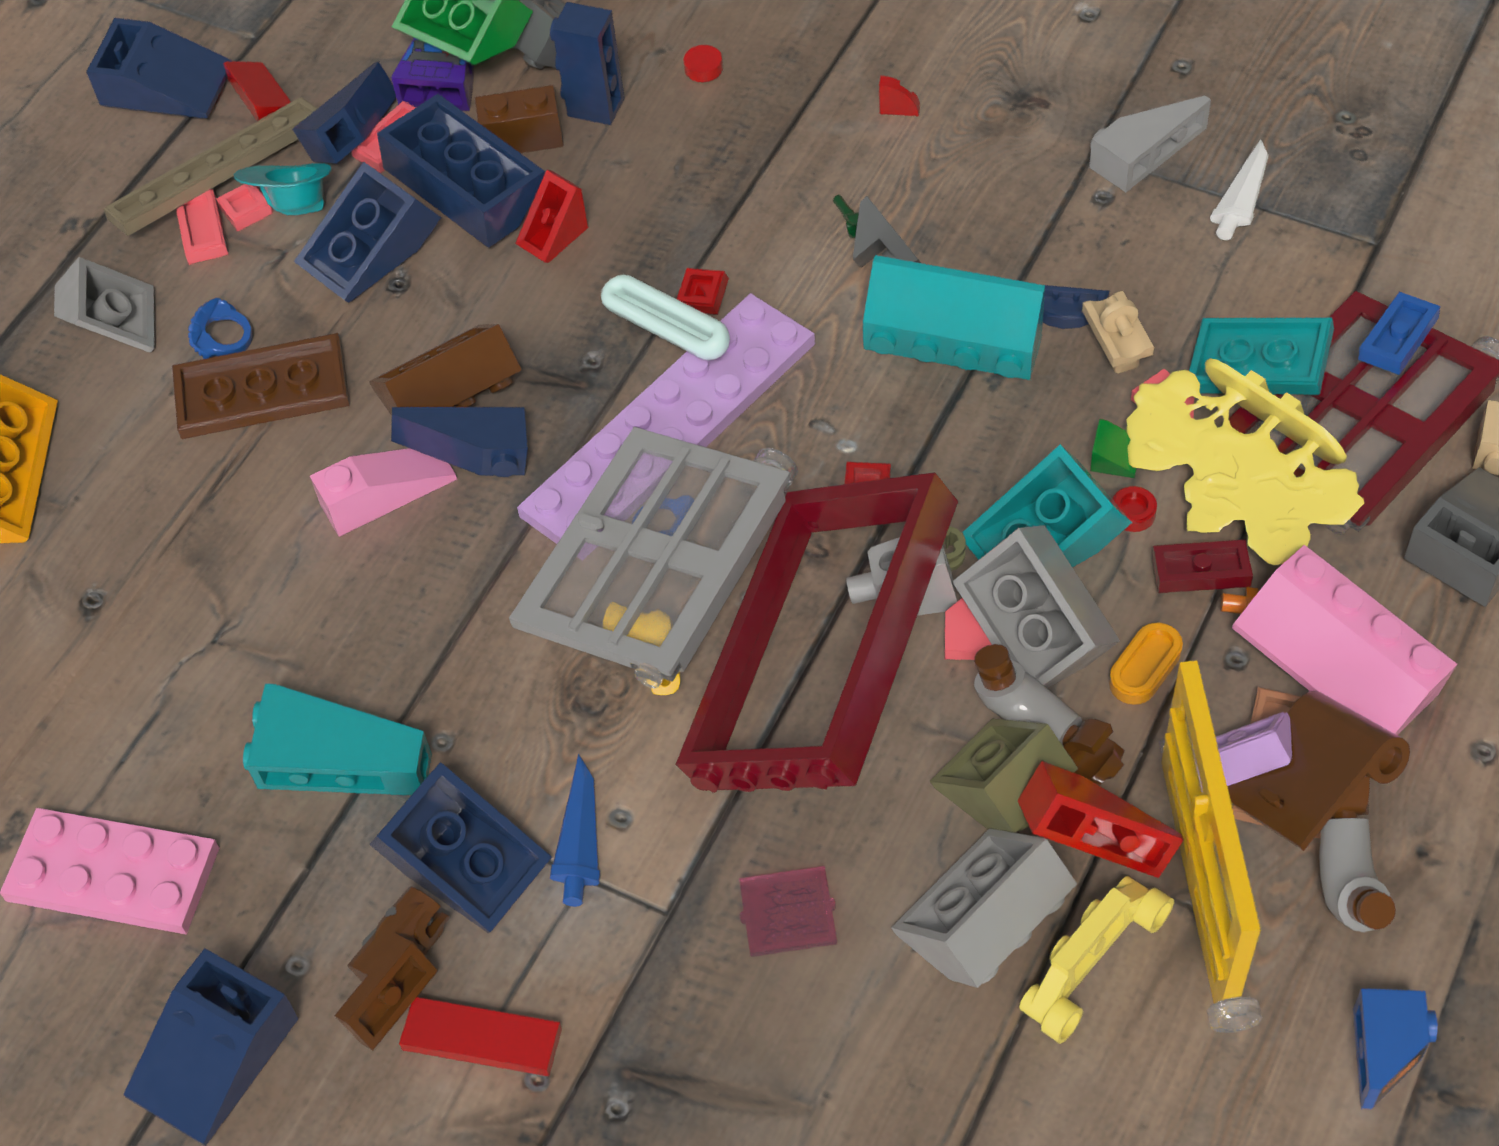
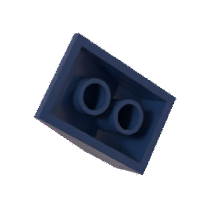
(366, 234)
(461, 849)

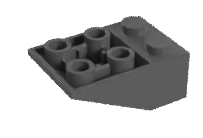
(1461, 537)

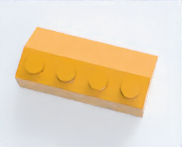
(24, 442)

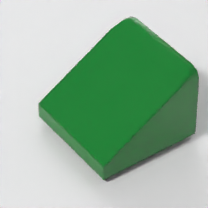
(1111, 451)

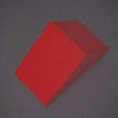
(553, 218)

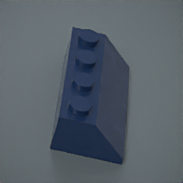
(460, 169)

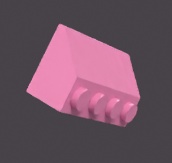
(1343, 642)

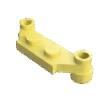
(1078, 954)

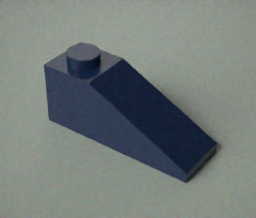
(472, 438)

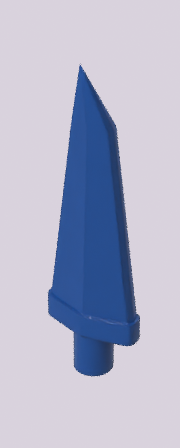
(577, 849)

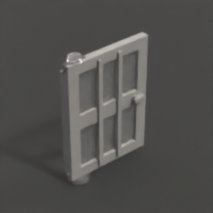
(655, 553)

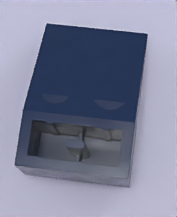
(155, 71)
(209, 1046)

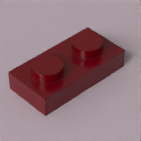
(1202, 566)

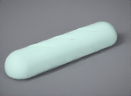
(666, 317)

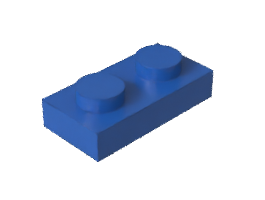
(1399, 333)

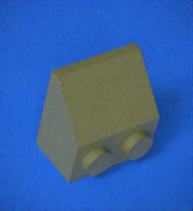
(996, 768)

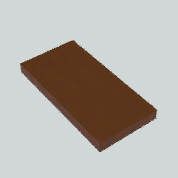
(259, 386)

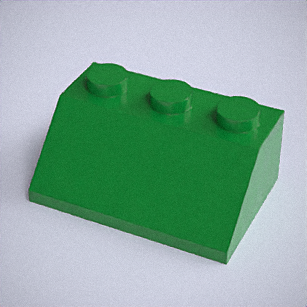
(464, 27)

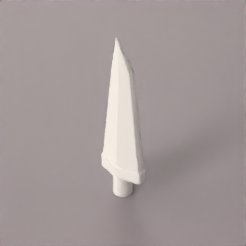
(1240, 199)

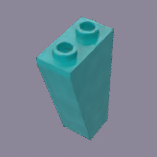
(331, 747)

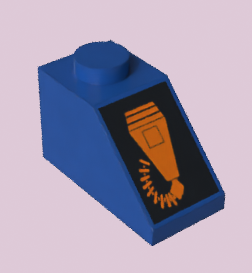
(1389, 1038)

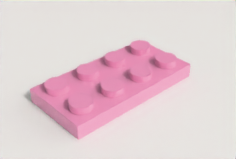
(110, 870)

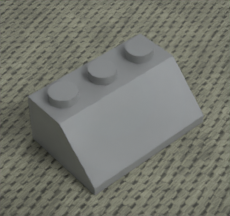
(1036, 606)
(986, 905)

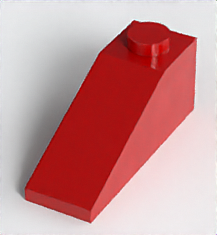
(1096, 821)

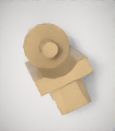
(1118, 331)

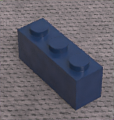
(588, 62)

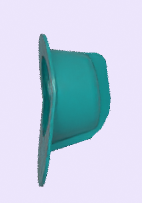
(288, 188)

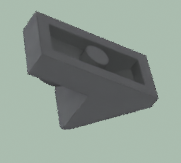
(876, 234)

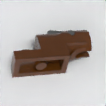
(392, 967)

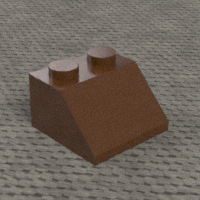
(522, 118)

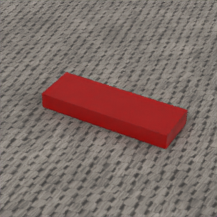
(481, 1036)

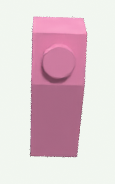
(376, 484)

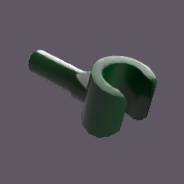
(849, 215)

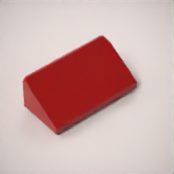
(256, 87)

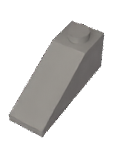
(1145, 140)

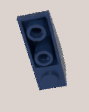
(347, 116)

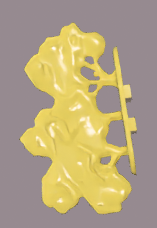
(1240, 472)

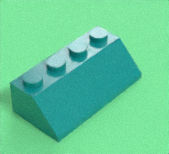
(953, 317)

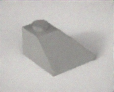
(106, 303)

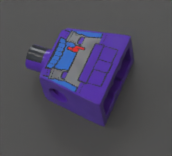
(430, 72)

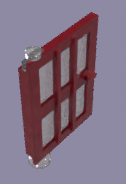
(1387, 419)

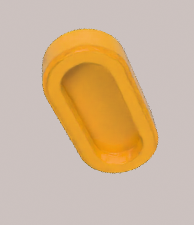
(1145, 663)

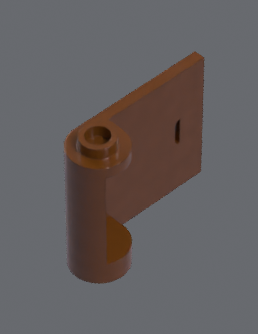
(1329, 759)

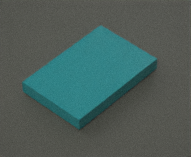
(1281, 350)

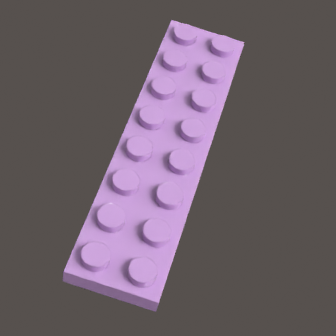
(687, 402)

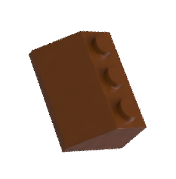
(451, 371)

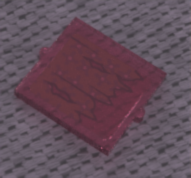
(787, 911)

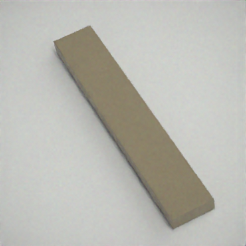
(208, 168)

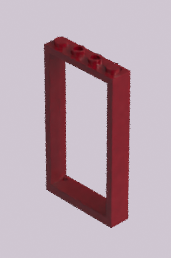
(927, 512)

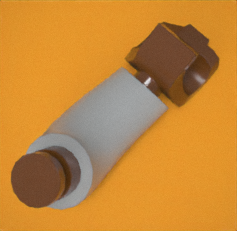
(1021, 697)
(1348, 867)

